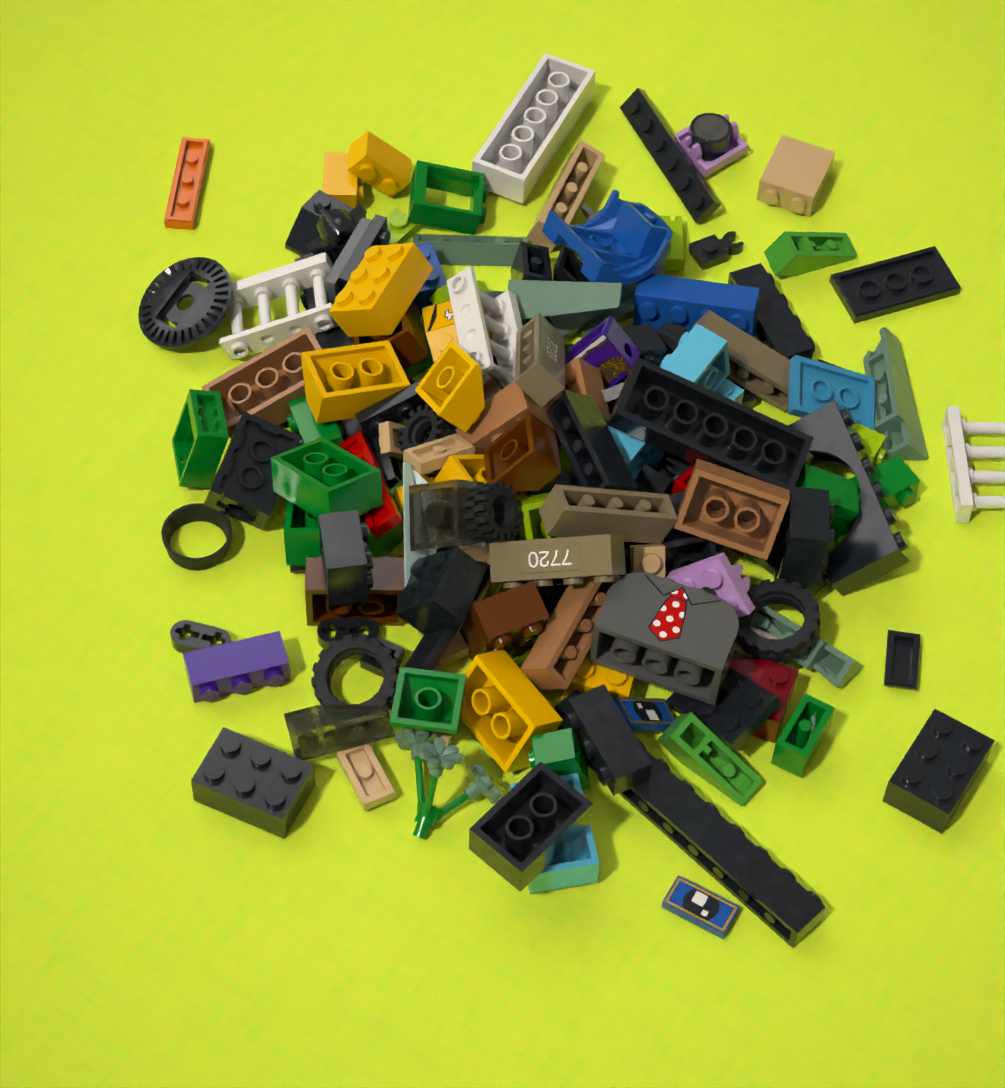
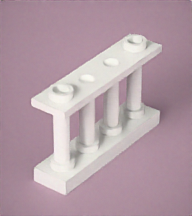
(272, 285)
(472, 324)
(958, 454)

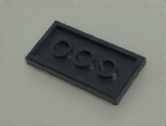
(894, 284)

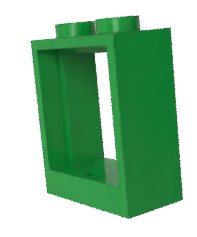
(449, 180)
(199, 438)

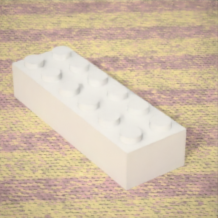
(534, 127)

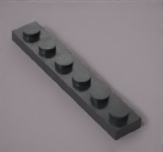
(670, 156)

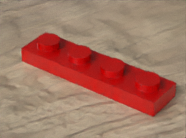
(386, 515)

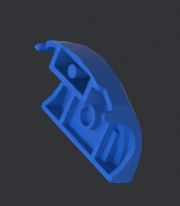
(616, 245)

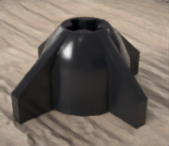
(335, 228)

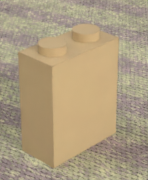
(795, 176)

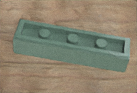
(472, 249)

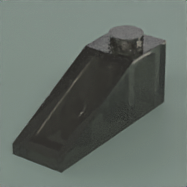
(335, 728)

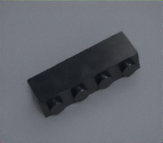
(775, 321)
(589, 443)

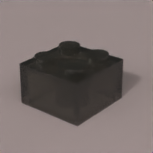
(438, 516)

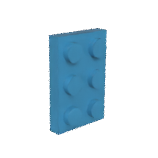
(818, 383)

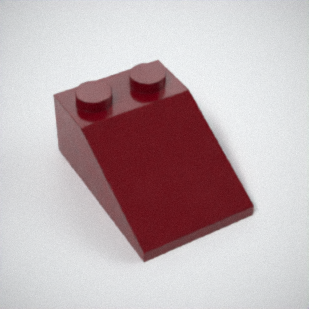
(774, 678)

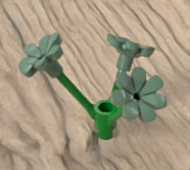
(431, 748)

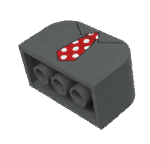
(666, 635)

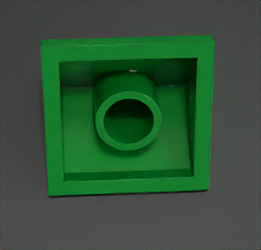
(428, 700)

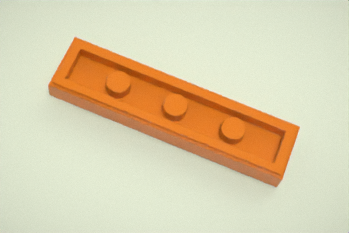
(187, 183)

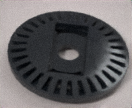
(170, 288)

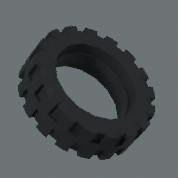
(790, 647)
(345, 649)

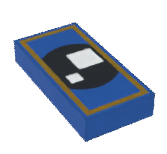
(645, 713)
(700, 907)

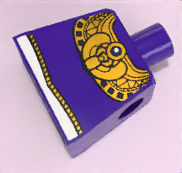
(608, 350)

